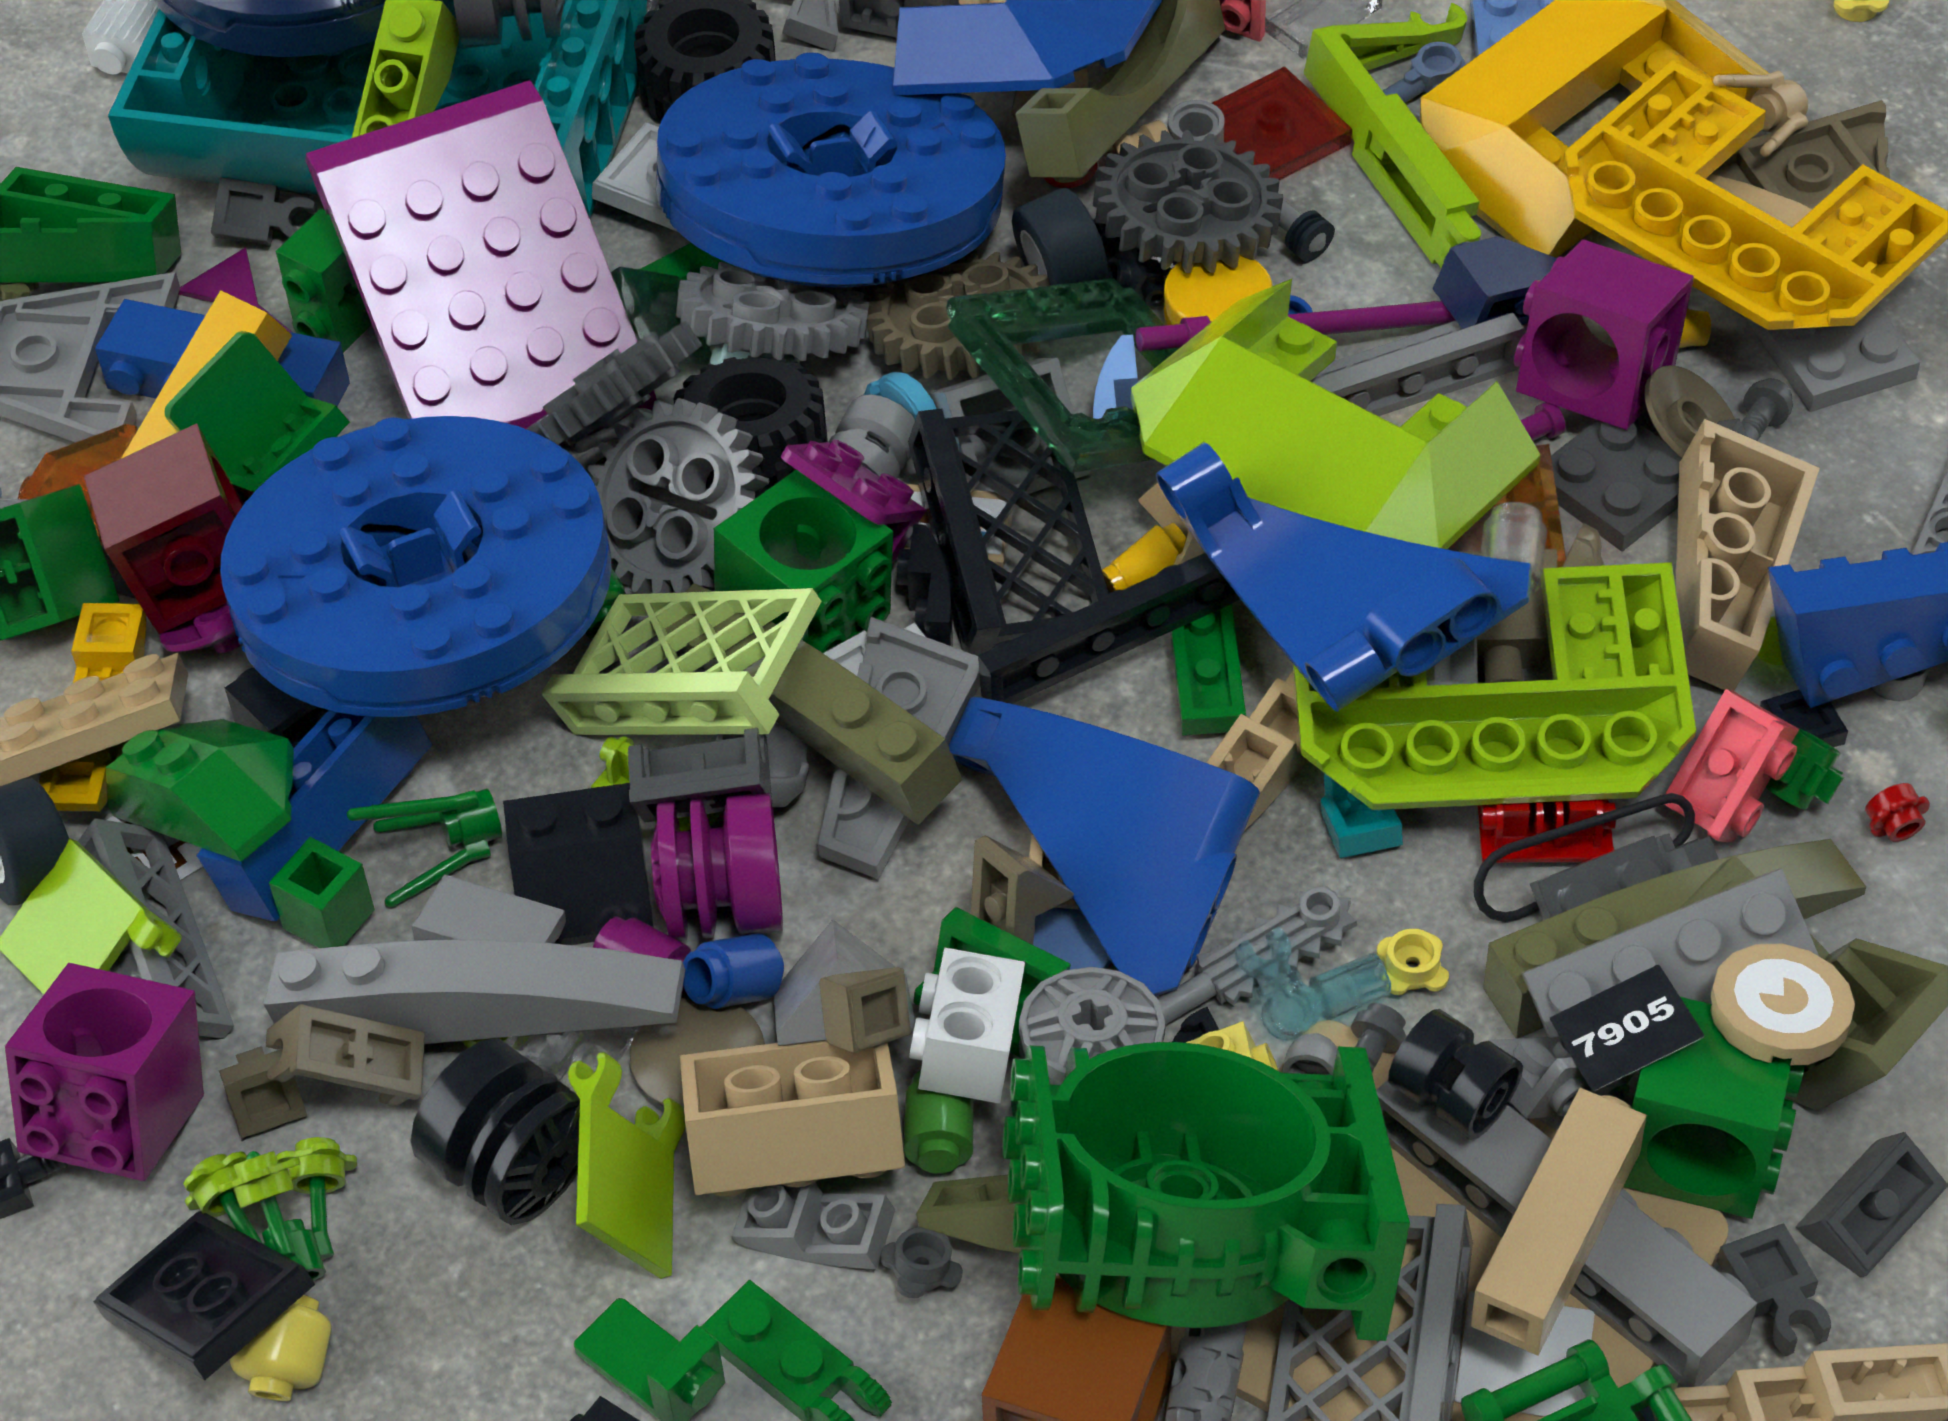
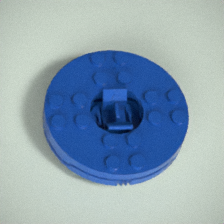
(828, 173)
(416, 565)

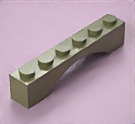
(1074, 127)

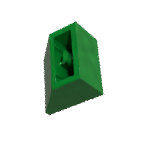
(50, 562)

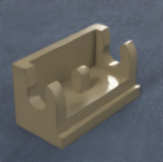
(348, 1052)

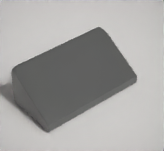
(1873, 1203)

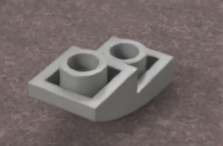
(815, 1225)

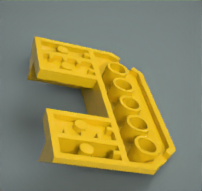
(1505, 103)
(1647, 188)

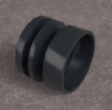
(500, 1131)

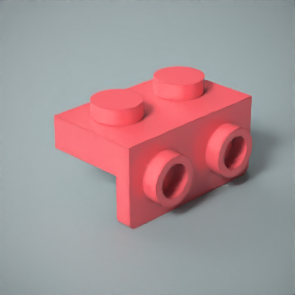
(1732, 766)

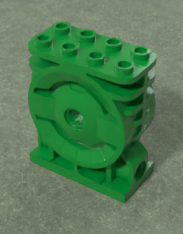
(1204, 1186)

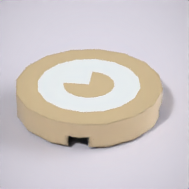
(1781, 1003)

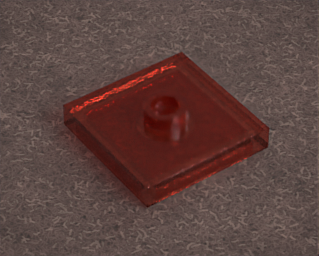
(1282, 123)

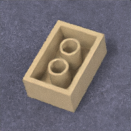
(789, 1115)

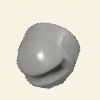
(1310, 1055)

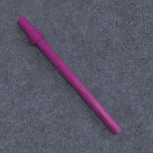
(1324, 322)

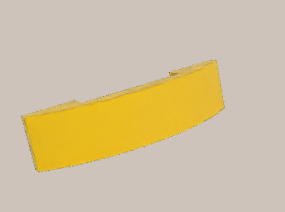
(103, 645)

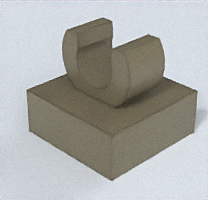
(255, 1098)

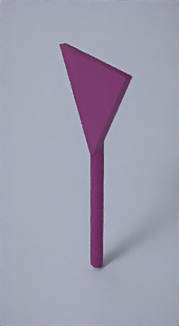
(229, 276)

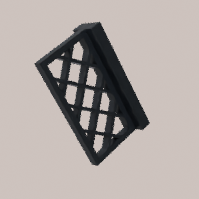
(957, 524)

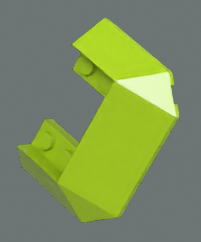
(1311, 452)
(1588, 734)

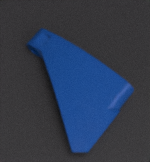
(1335, 596)
(1124, 825)

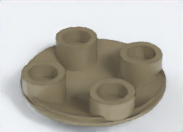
(698, 1029)

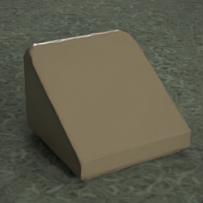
(865, 1008)

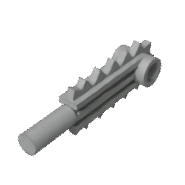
(1310, 926)

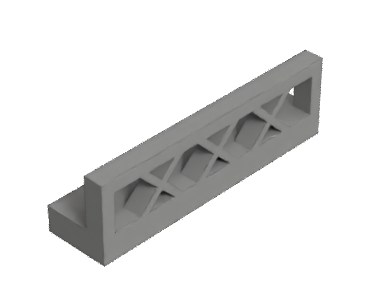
(1424, 365)
(108, 844)

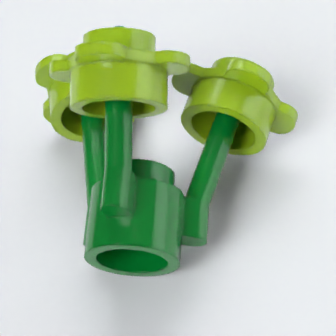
(239, 1180)

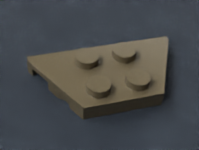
(1816, 156)

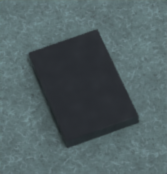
(203, 1294)

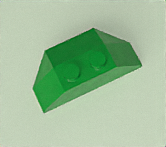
(205, 784)

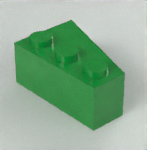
(83, 229)

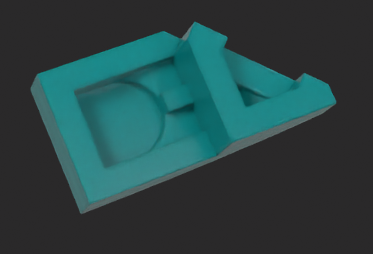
(1354, 825)

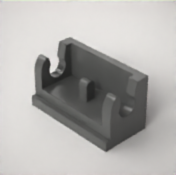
(698, 772)

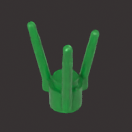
(465, 819)

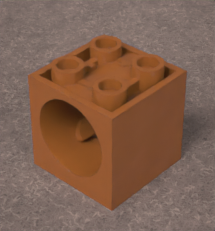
(1078, 1365)

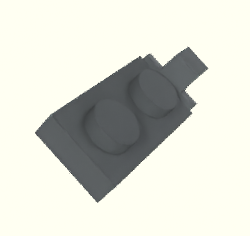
(1618, 870)

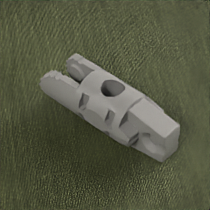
(1206, 1374)

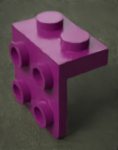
(877, 498)

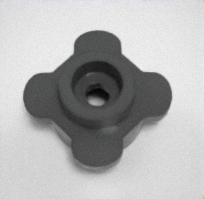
(921, 1262)

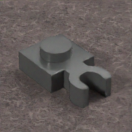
(252, 212)
(1779, 1282)

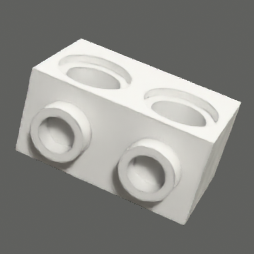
(969, 1025)

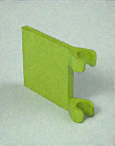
(80, 919)
(625, 1169)

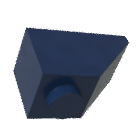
(1489, 279)

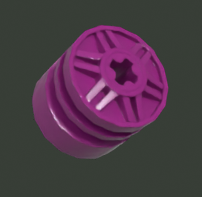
(718, 867)

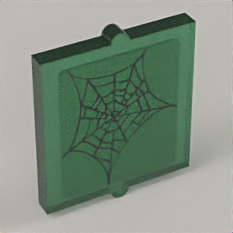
(653, 305)

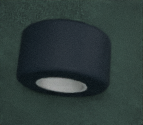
(1060, 238)
(29, 838)

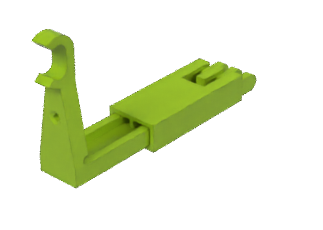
(1387, 136)

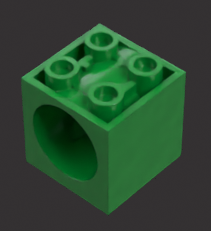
(805, 540)
(1713, 1122)

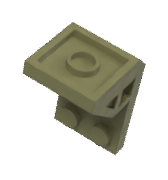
(1893, 999)

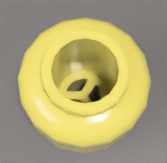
(286, 1353)

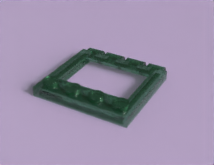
(996, 321)

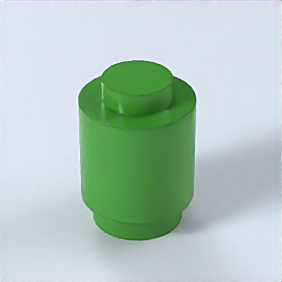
(937, 1128)

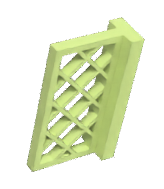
(675, 696)

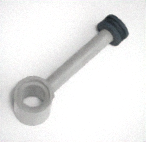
(1306, 233)

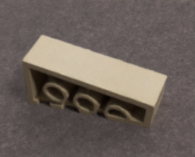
(1734, 521)

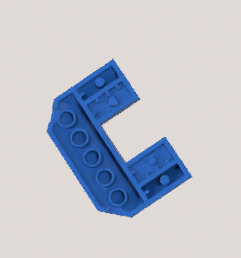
(1012, 43)

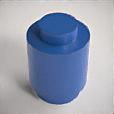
(733, 971)

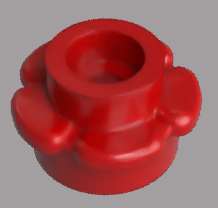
(1897, 812)

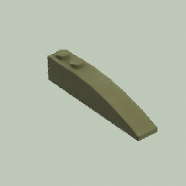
(854, 726)
(1813, 869)

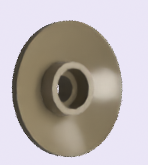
(1680, 403)

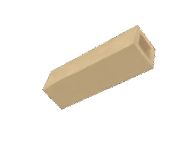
(1558, 1221)

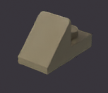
(1012, 889)

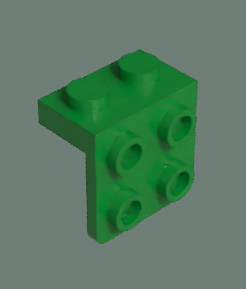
(252, 413)

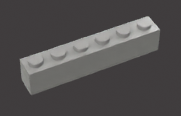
(1637, 1273)

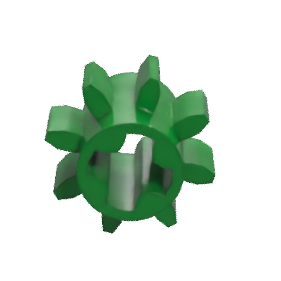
(1809, 772)

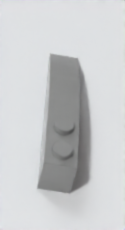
(479, 987)

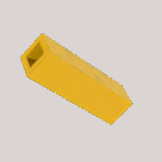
(219, 325)

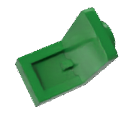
(650, 1364)

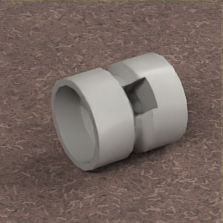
(878, 431)

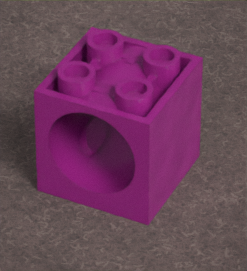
(1637, 306)
(105, 1071)

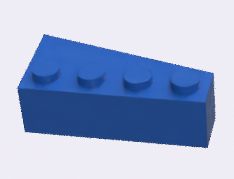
(1861, 621)

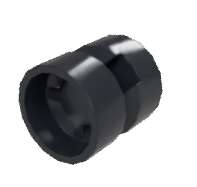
(1447, 1068)

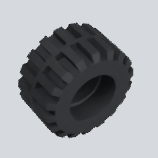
(695, 42)
(769, 401)

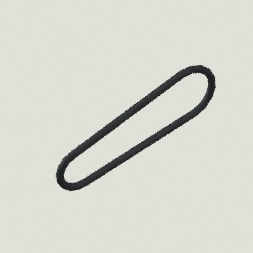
(1567, 830)

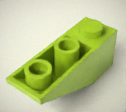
(407, 63)

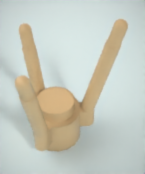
(1782, 99)

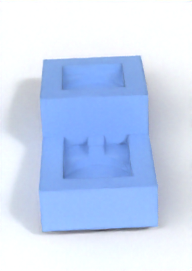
(1116, 377)

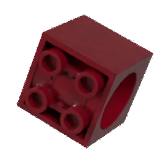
(167, 524)

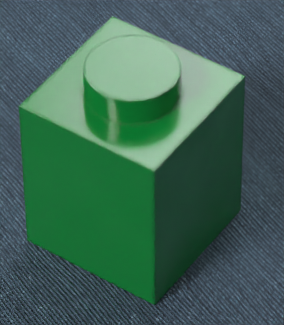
(322, 895)

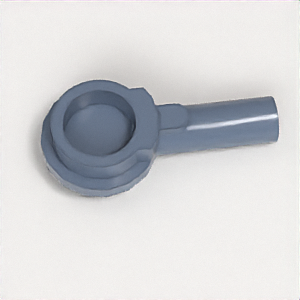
(1428, 69)

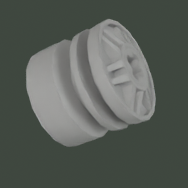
(1089, 1011)

